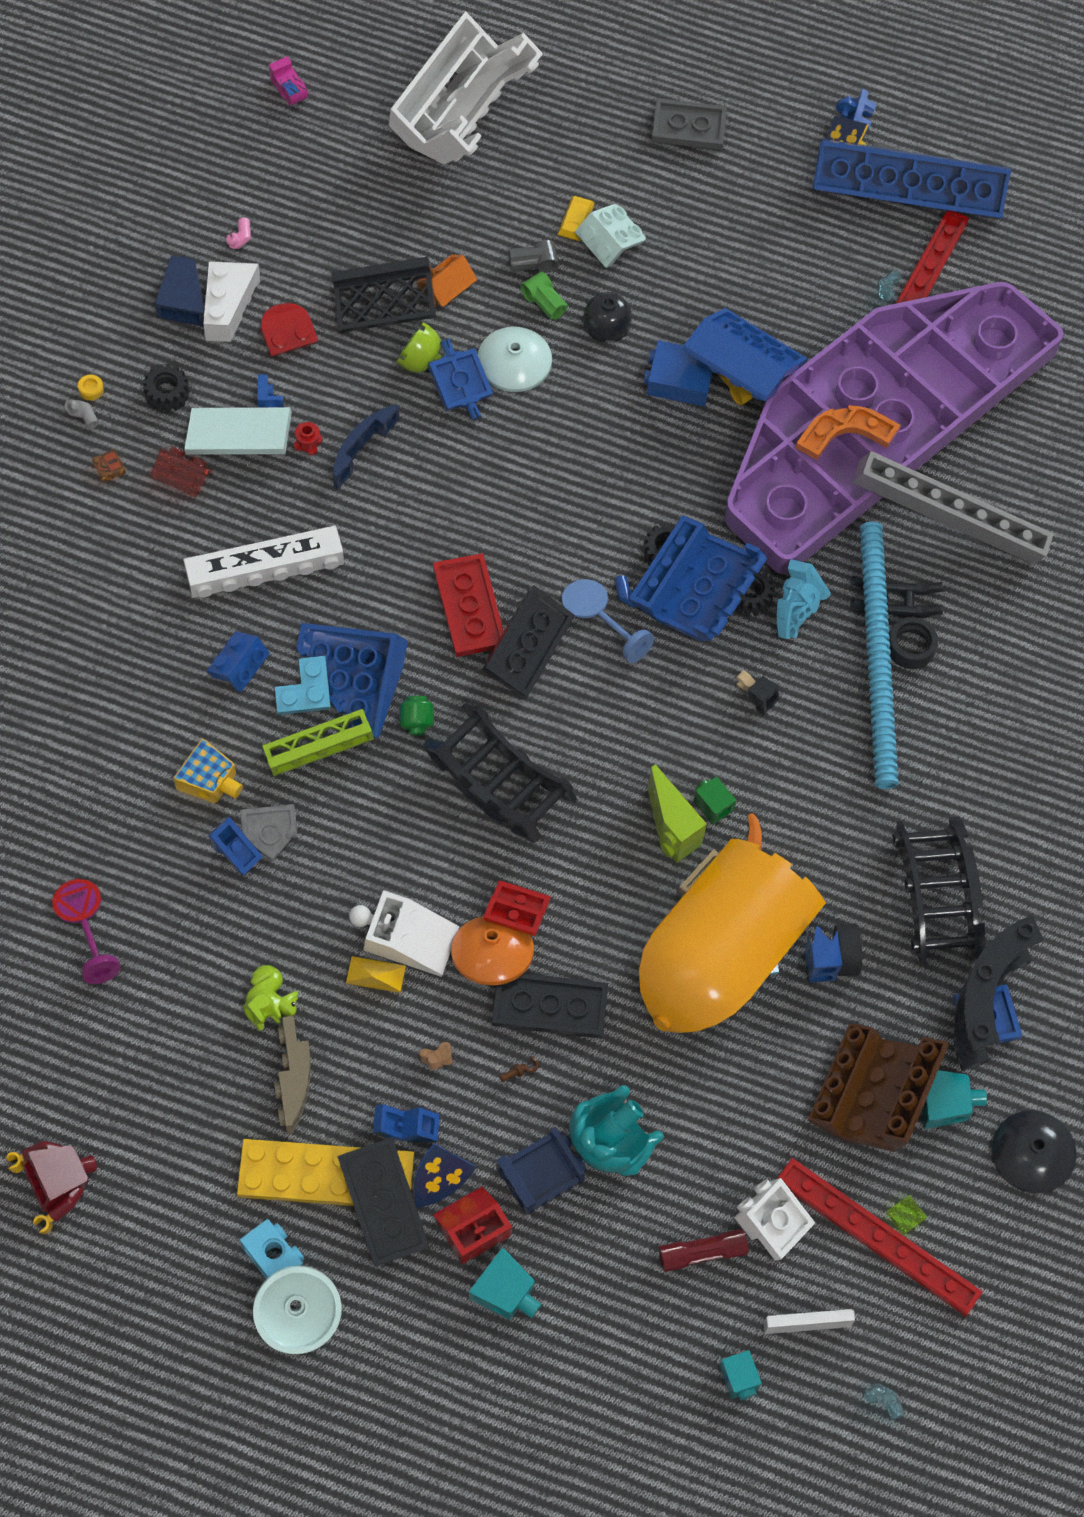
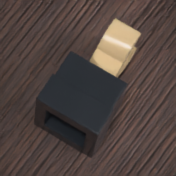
(761, 693)

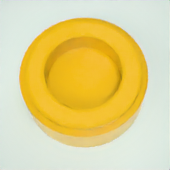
(90, 387)

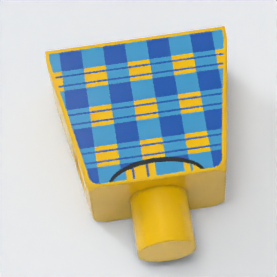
(207, 774)

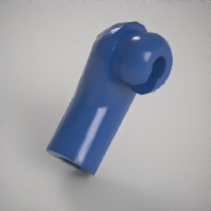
(623, 590)

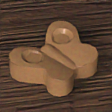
(438, 1057)

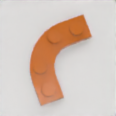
(847, 420)

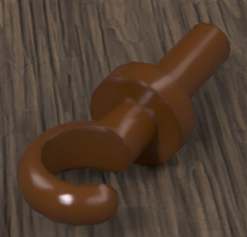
(518, 1070)

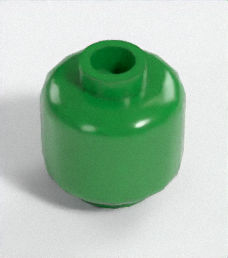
(416, 715)

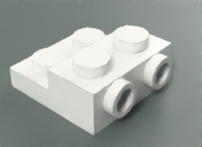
(774, 1217)

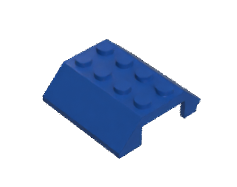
(696, 580)

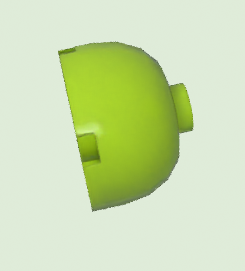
(421, 350)

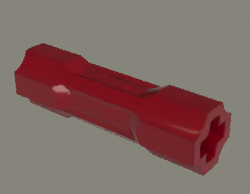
(682, 1254)

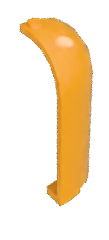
(724, 938)

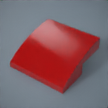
(517, 908)

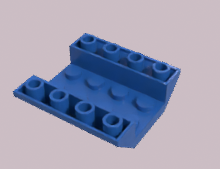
(743, 353)

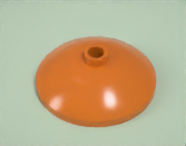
(491, 960)

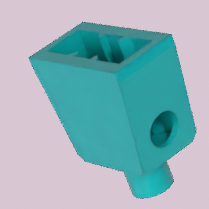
(951, 1100)
(505, 1288)

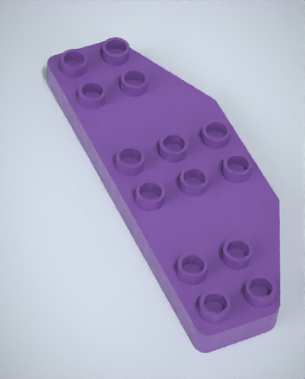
(917, 362)

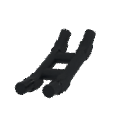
(909, 590)

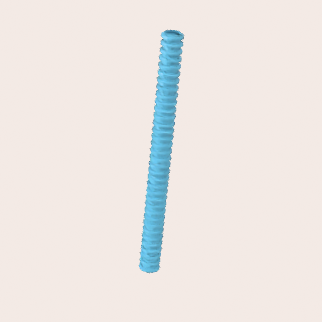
(879, 655)

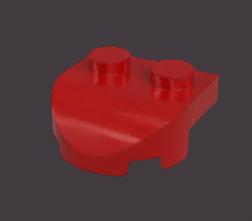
(287, 329)

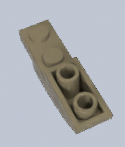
(293, 1083)

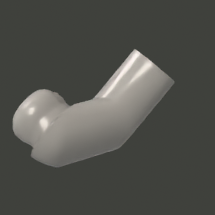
(82, 410)

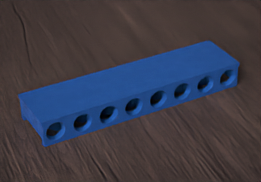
(911, 178)

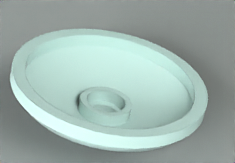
(515, 369)
(298, 1328)

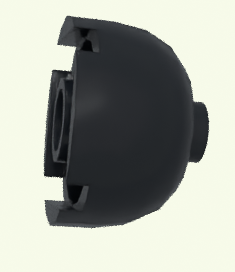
(607, 317)

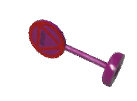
(76, 903)

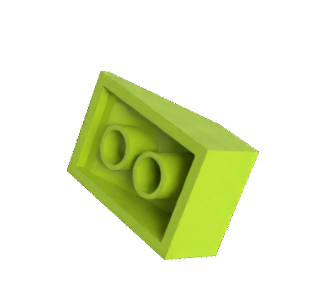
(676, 821)

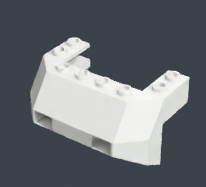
(439, 117)

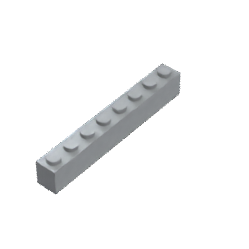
(952, 507)

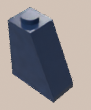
(181, 293)

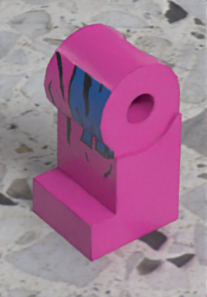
(287, 81)

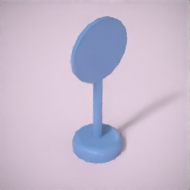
(590, 598)

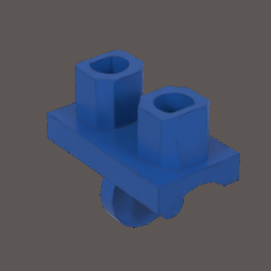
(856, 108)

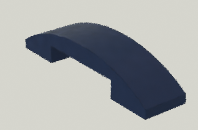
(378, 422)

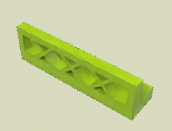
(320, 747)

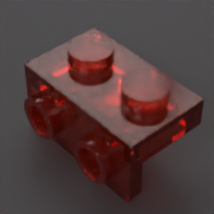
(179, 471)

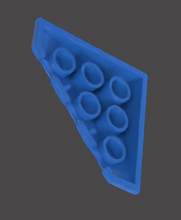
(360, 668)

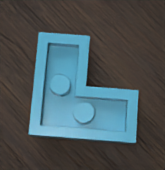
(310, 694)

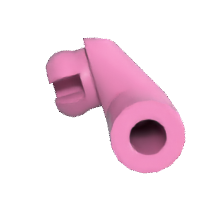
(239, 239)

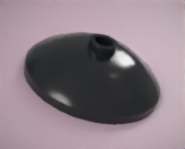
(1025, 1165)

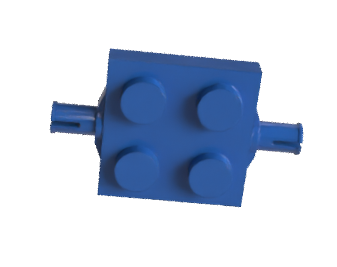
(460, 379)

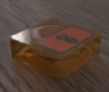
(108, 465)

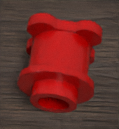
(307, 437)

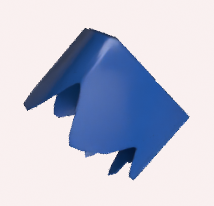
(822, 957)

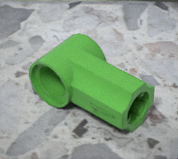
(541, 291)

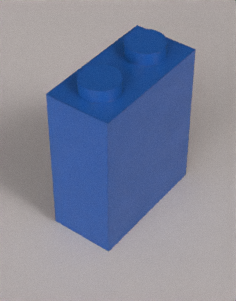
(677, 375)

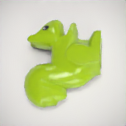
(264, 1001)

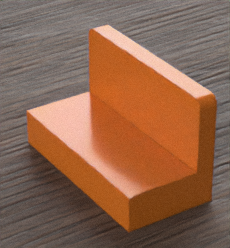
(450, 279)

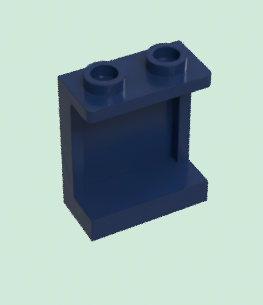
(541, 1171)

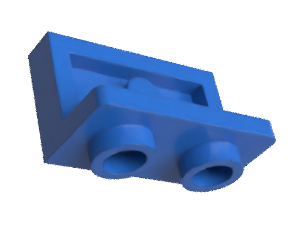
(239, 660)

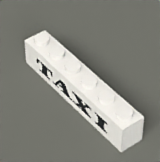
(264, 562)

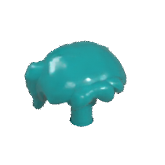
(608, 1134)

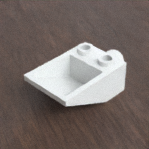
(413, 938)

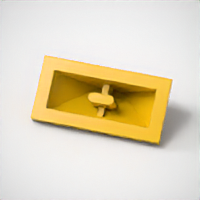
(376, 974)

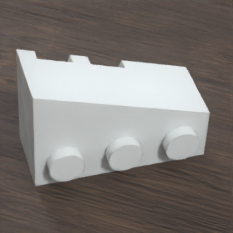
(227, 297)

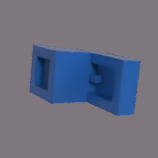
(408, 1125)

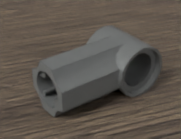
(540, 256)

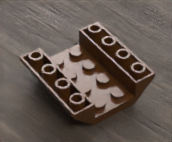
(876, 1088)

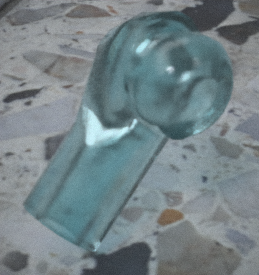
(884, 285)

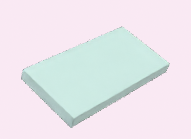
(238, 430)

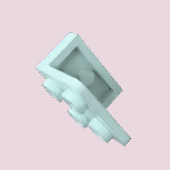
(609, 233)

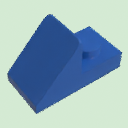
(235, 846)

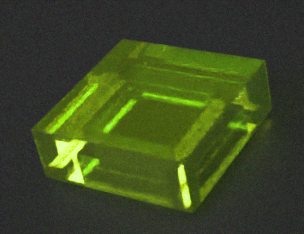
(906, 1215)

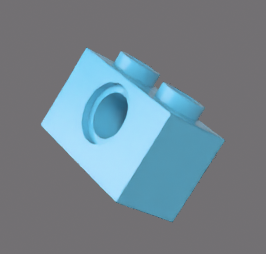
(264, 1238)

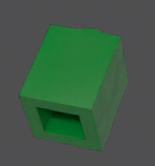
(714, 800)

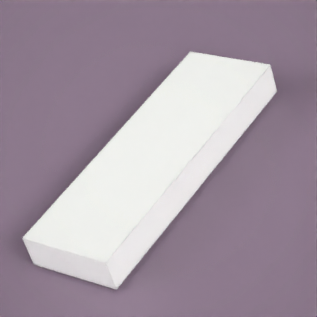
(809, 1321)

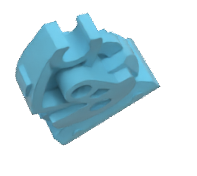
(800, 598)

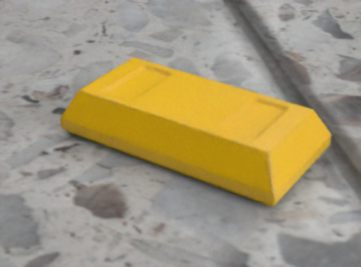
(575, 215)

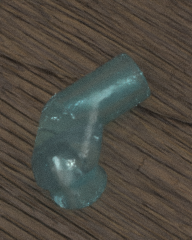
(886, 1396)

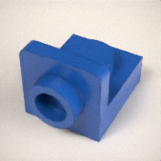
(265, 394)

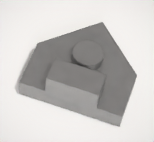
(269, 828)

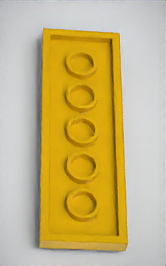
(299, 1172)

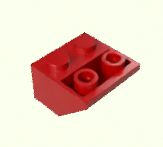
(473, 1224)

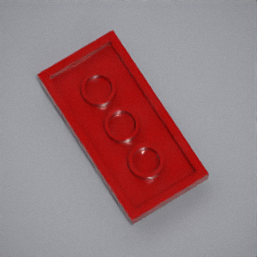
(468, 604)

